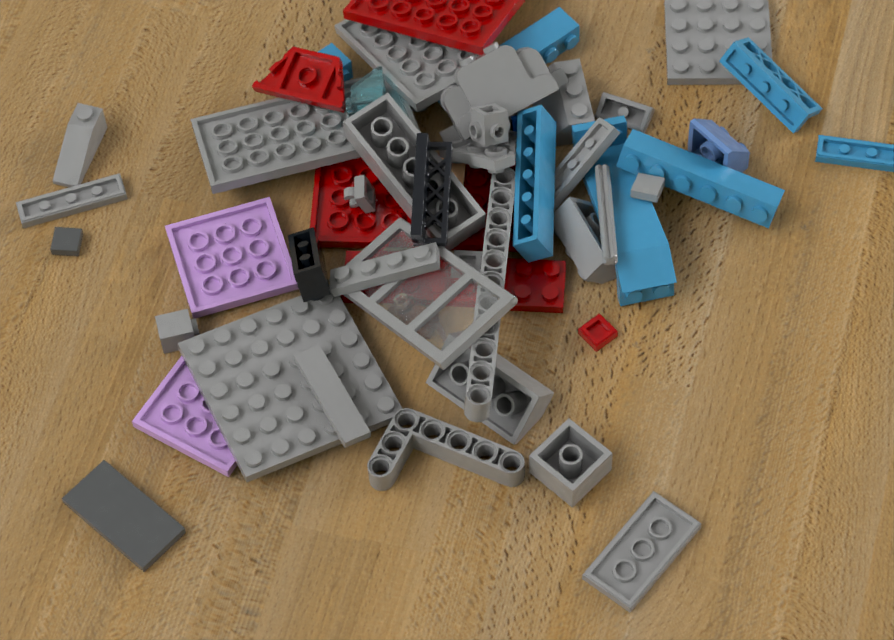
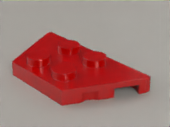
(307, 79)

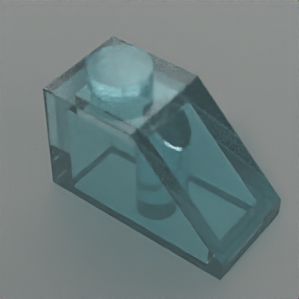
(366, 90)

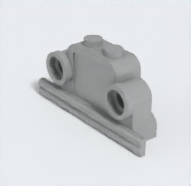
(497, 77)

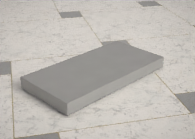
(641, 551)

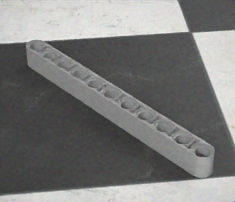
(493, 265)

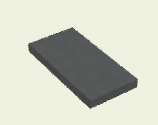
(124, 515)

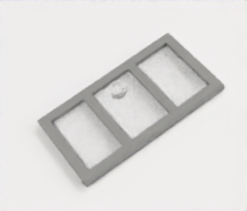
(436, 310)

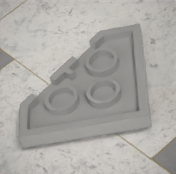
(476, 156)

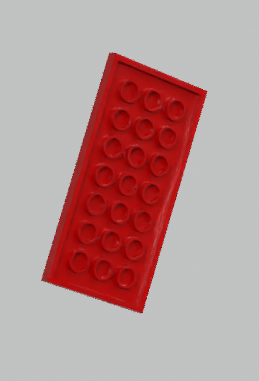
(349, 227)

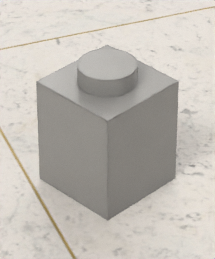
(175, 328)

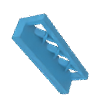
(769, 84)

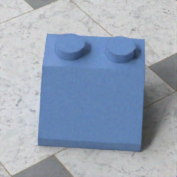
(717, 145)

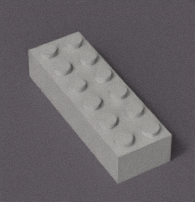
(388, 146)

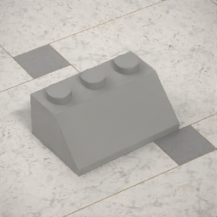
(570, 103)
(580, 233)

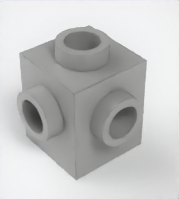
(489, 125)

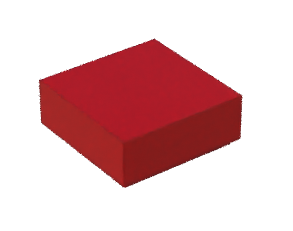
(598, 332)

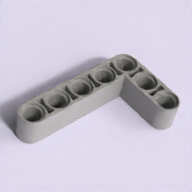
(442, 448)

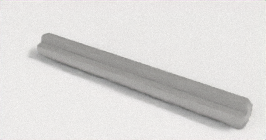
(606, 215)

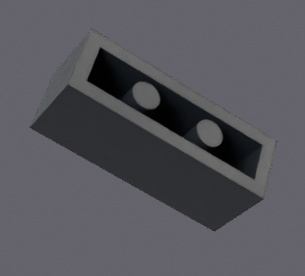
(308, 265)

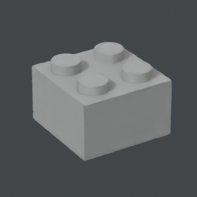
(570, 462)

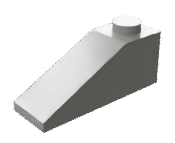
(79, 144)

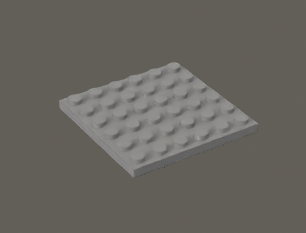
(260, 393)

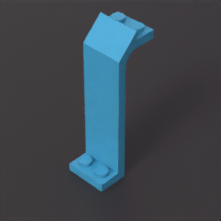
(643, 251)

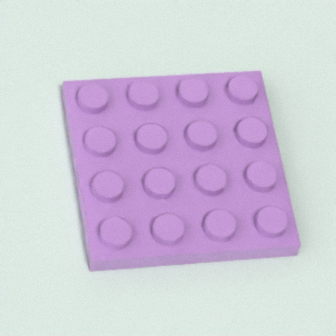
(231, 257)
(184, 422)

